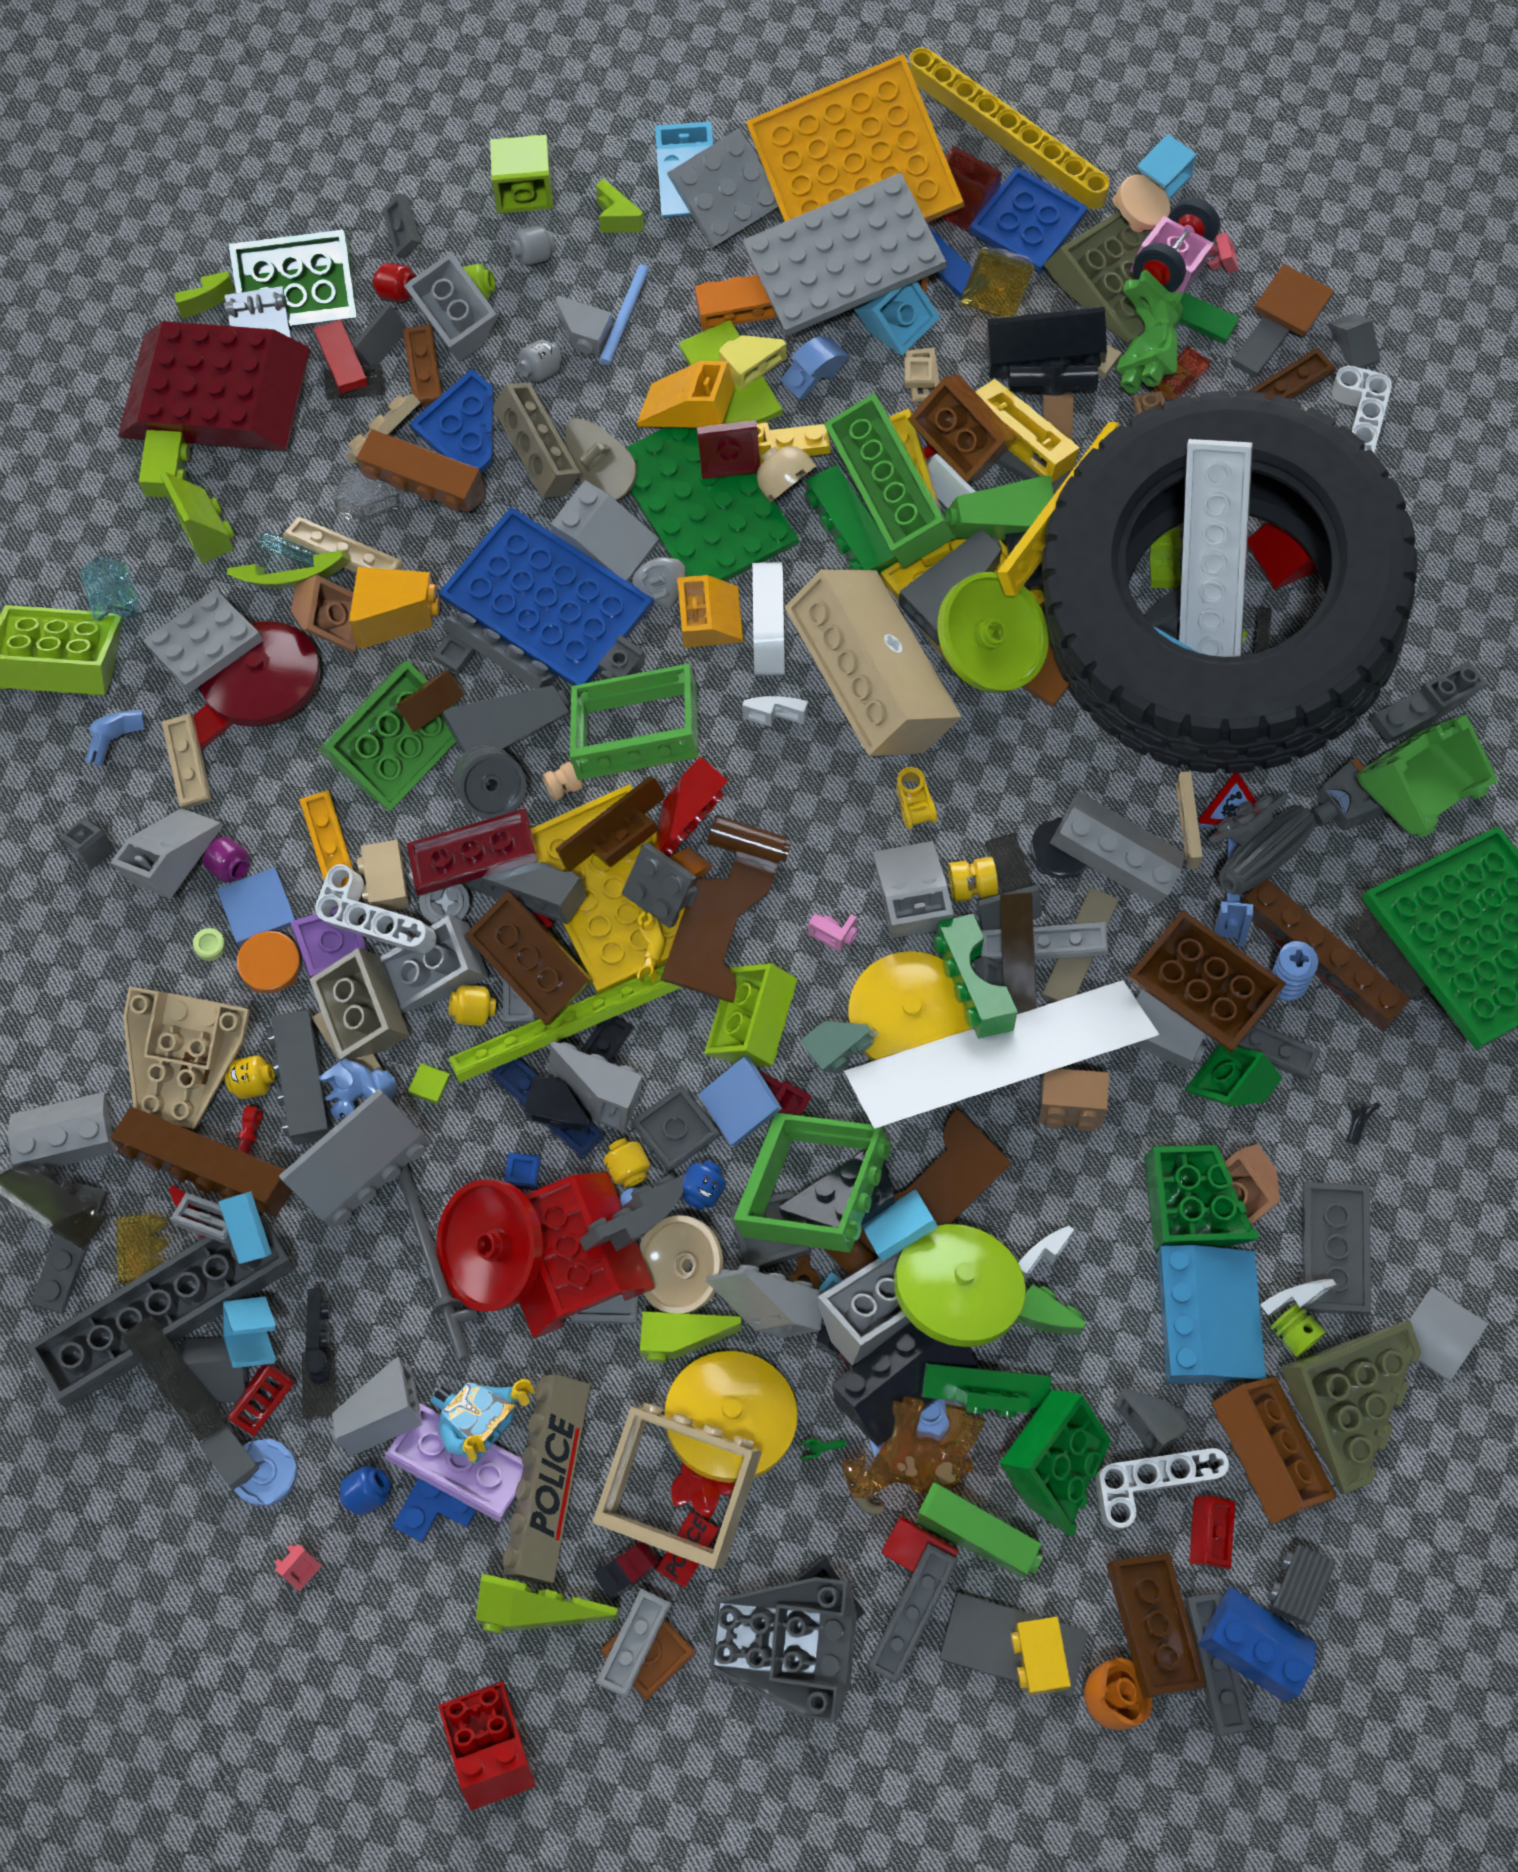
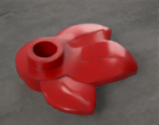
(699, 1491)

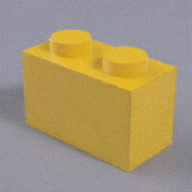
(1041, 1656)

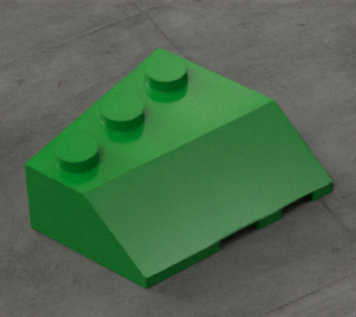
(1194, 1199)
(1057, 1458)

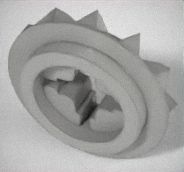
(434, 913)

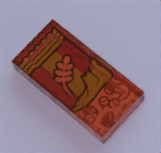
(1190, 368)

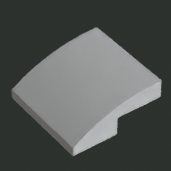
(1444, 1333)

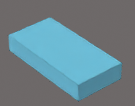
(245, 1227)

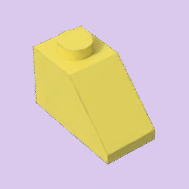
(752, 357)

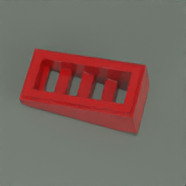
(251, 1391)

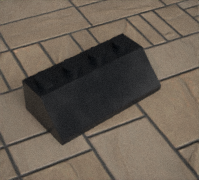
(1061, 335)
(889, 1375)

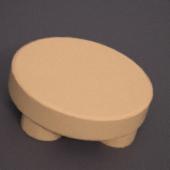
(1141, 202)

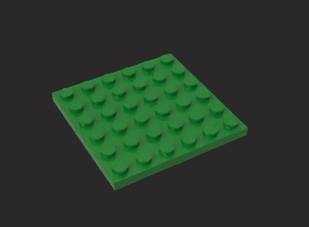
(1461, 931)

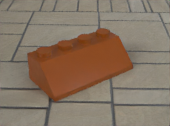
(421, 472)
(1273, 1449)

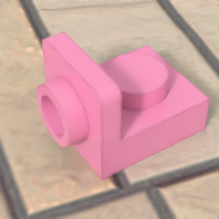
(830, 933)

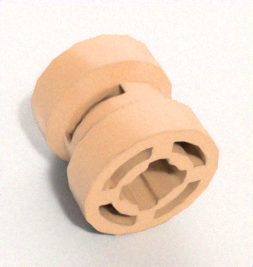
(561, 781)

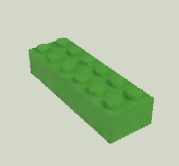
(889, 481)

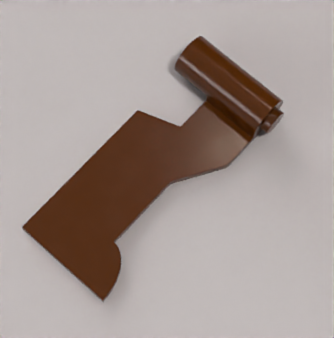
(708, 925)
(945, 1187)

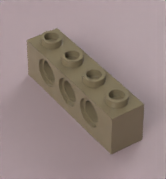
(536, 440)

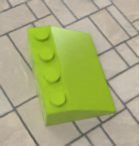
(57, 650)

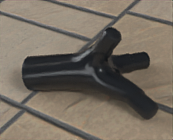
(1359, 1120)

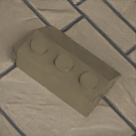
(359, 1005)

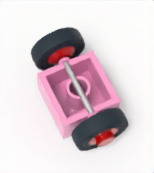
(1179, 245)

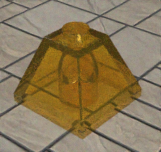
(997, 281)

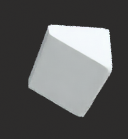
(947, 481)

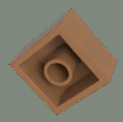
(1073, 1099)

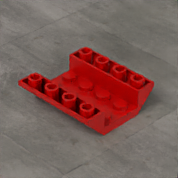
(568, 1274)

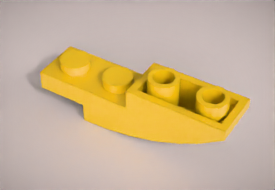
(811, 439)

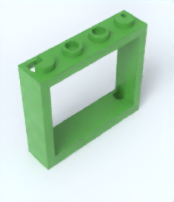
(636, 751)
(768, 1166)

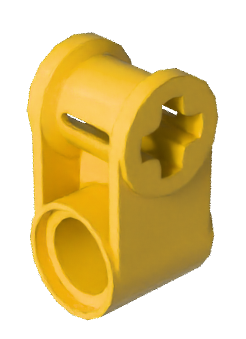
(915, 803)

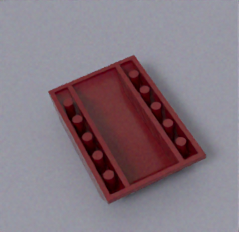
(216, 385)

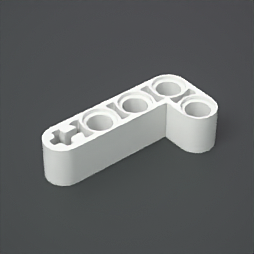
(1366, 401)
(768, 619)
(376, 918)
(1162, 1479)

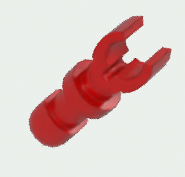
(250, 1122)

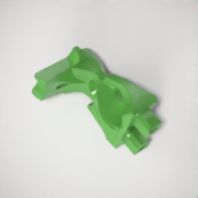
(1155, 350)

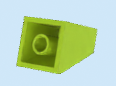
(521, 173)

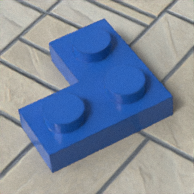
(423, 1508)

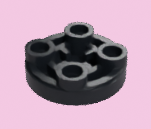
(1050, 859)

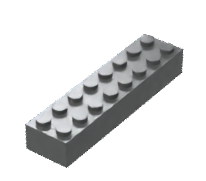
(176, 1294)

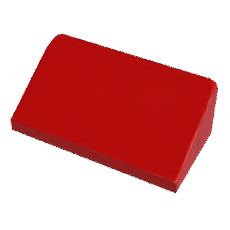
(1212, 1532)
(909, 1543)

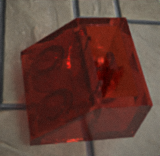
(975, 182)

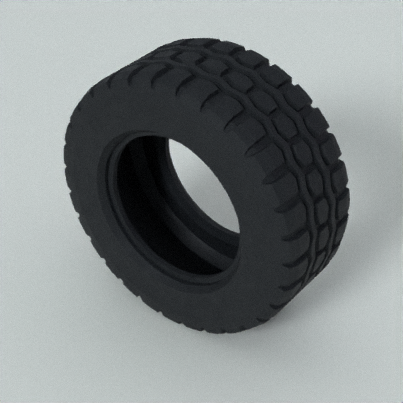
(1245, 707)

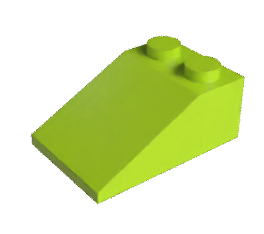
(199, 518)

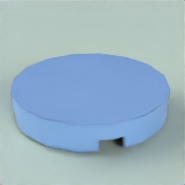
(275, 1476)

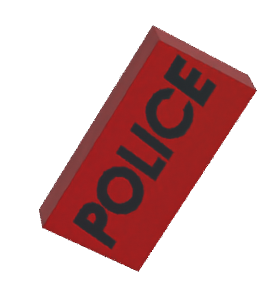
(681, 1569)

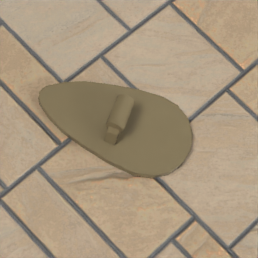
(600, 458)

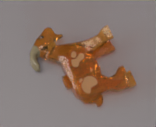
(914, 1458)

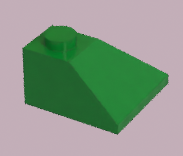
(1235, 1077)

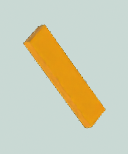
(325, 833)

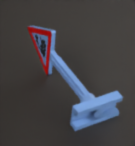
(1233, 916)

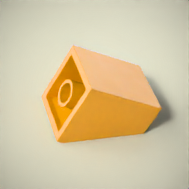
(391, 604)

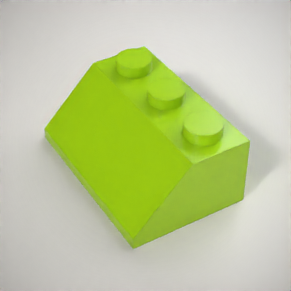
(755, 1018)

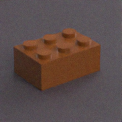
(962, 428)

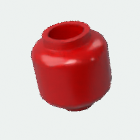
(390, 282)

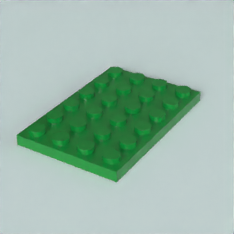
(705, 523)

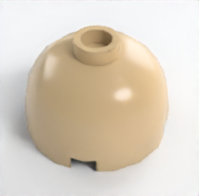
(782, 470)

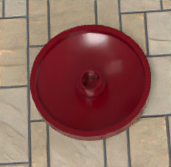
(267, 680)

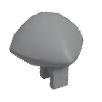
(660, 580)

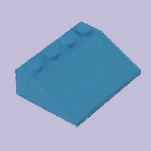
(1210, 1315)

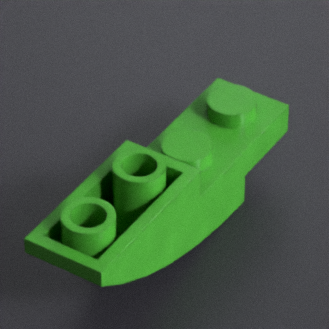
(1048, 1315)

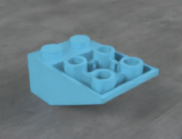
(674, 146)

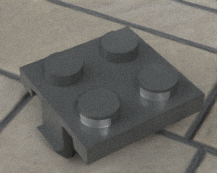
(660, 885)

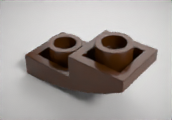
(430, 700)

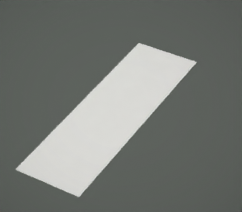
(971, 1066)

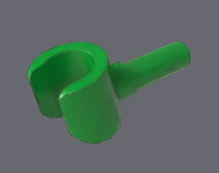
(817, 1447)

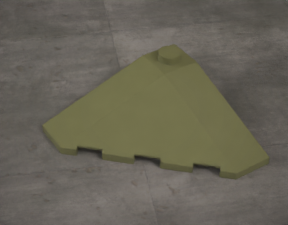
(1096, 269)
(1350, 1398)

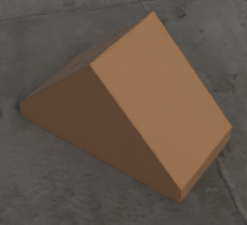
(1059, 412)

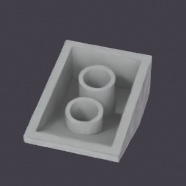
(604, 531)
(431, 976)

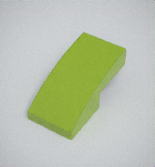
(206, 297)
(1165, 561)

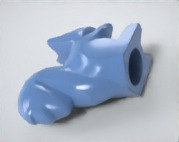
(352, 1081)

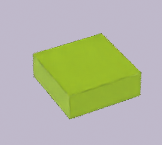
(429, 1084)

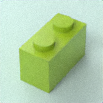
(162, 453)

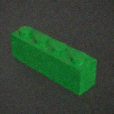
(848, 521)

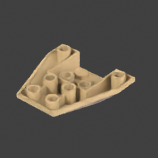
(159, 1033)

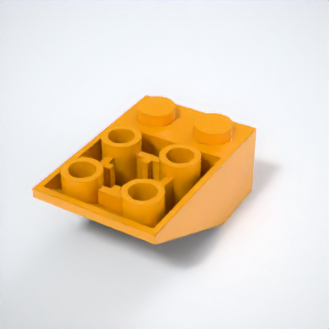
(689, 397)

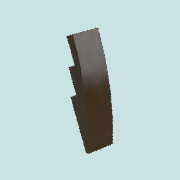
(1019, 949)

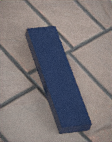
(516, 1079)

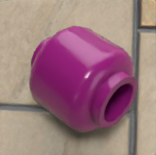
(226, 859)

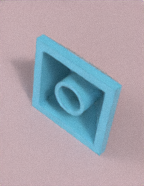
(899, 316)

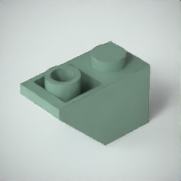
(835, 1042)

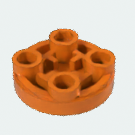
(269, 962)

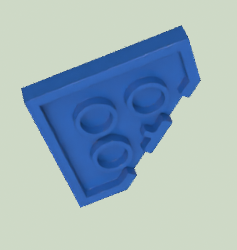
(461, 422)

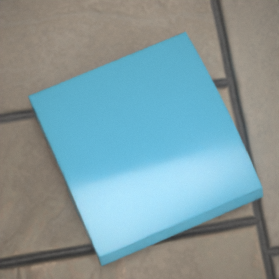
(899, 1225)

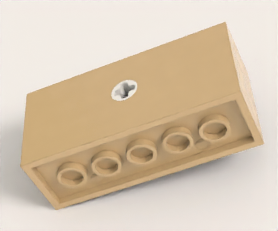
(872, 662)

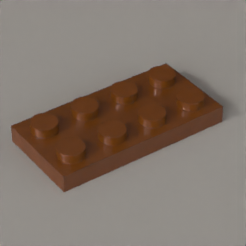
(528, 958)
(1156, 1625)

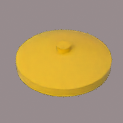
(906, 1003)
(743, 1400)

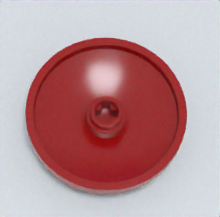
(489, 1245)

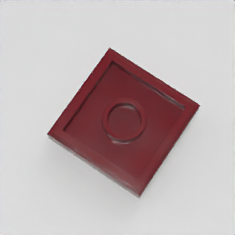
(728, 449)

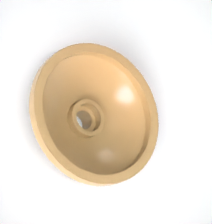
(667, 1255)

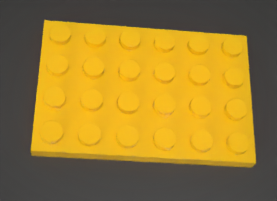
(606, 922)

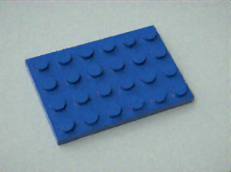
(545, 597)

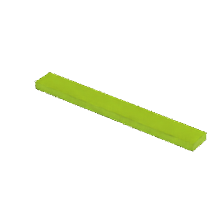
(572, 1020)

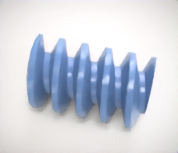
(1296, 967)

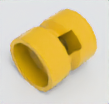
(984, 879)

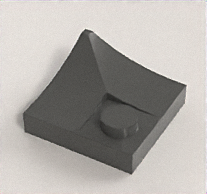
(768, 1253)

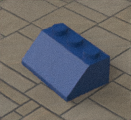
(1259, 1646)

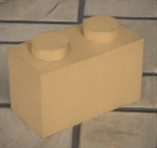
(383, 875)

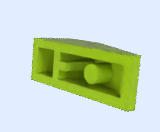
(677, 1334)

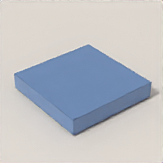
(256, 905)
(740, 1101)

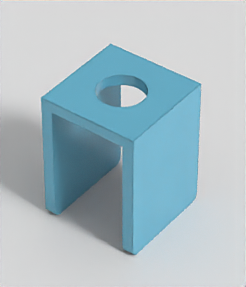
(1169, 164)
(246, 1331)

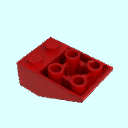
(688, 805)
(486, 1746)

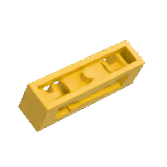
(1032, 432)

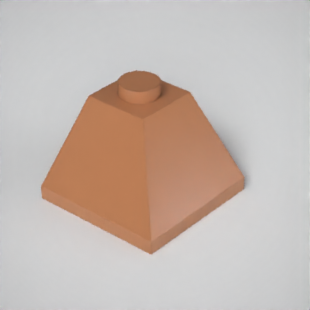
(324, 611)
(1254, 1181)

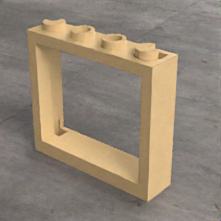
(620, 1469)

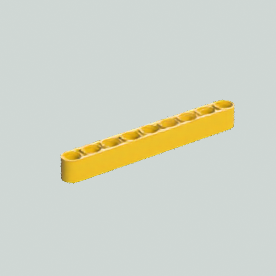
(1009, 128)

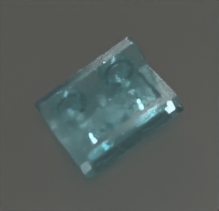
(109, 588)

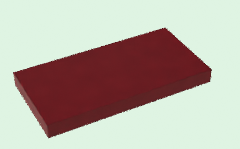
(471, 852)

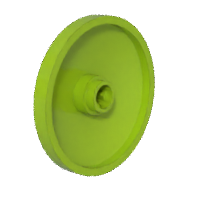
(992, 637)
(960, 1286)

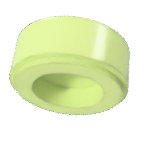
(209, 944)

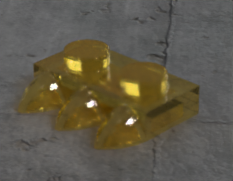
(138, 1245)

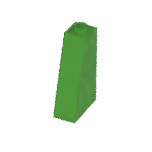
(1000, 509)
(978, 1532)

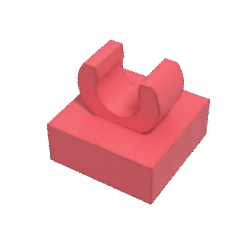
(1226, 254)
(297, 1567)

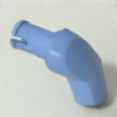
(112, 727)

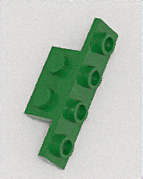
(986, 1388)

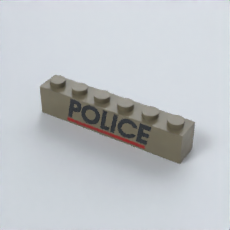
(546, 1479)

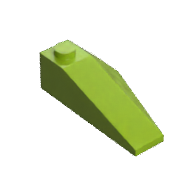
(514, 1607)

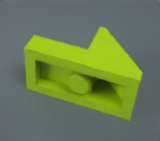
(619, 212)

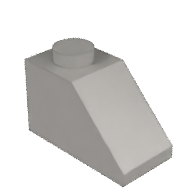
(585, 325)

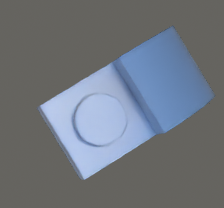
(814, 360)

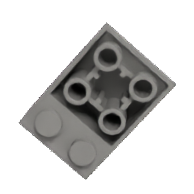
(166, 851)
(912, 889)
(600, 1087)
(769, 1301)

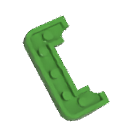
(1429, 774)

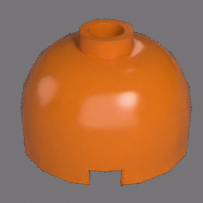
(1115, 1696)

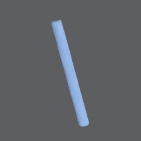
(624, 314)

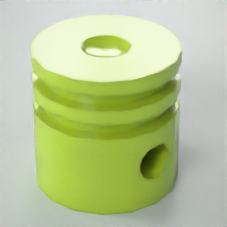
(1298, 1330)

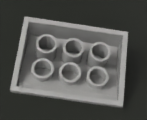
(355, 1159)

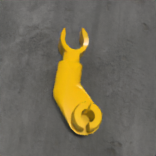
(655, 944)

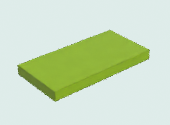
(751, 402)

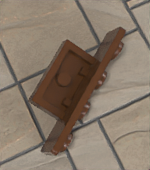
(616, 829)

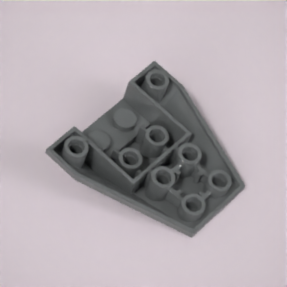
(789, 1644)

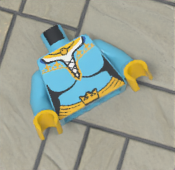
(477, 1416)

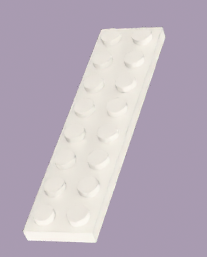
(1215, 546)

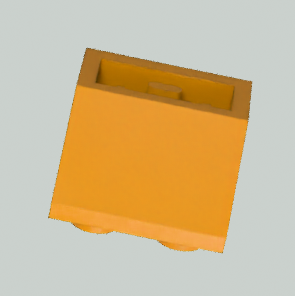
(709, 611)

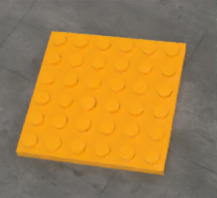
(853, 139)

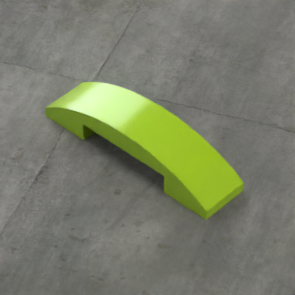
(324, 566)

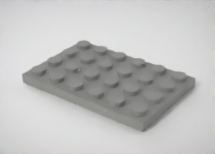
(844, 254)

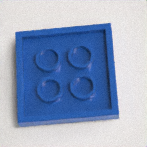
(1028, 218)

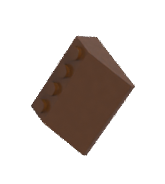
(1207, 981)

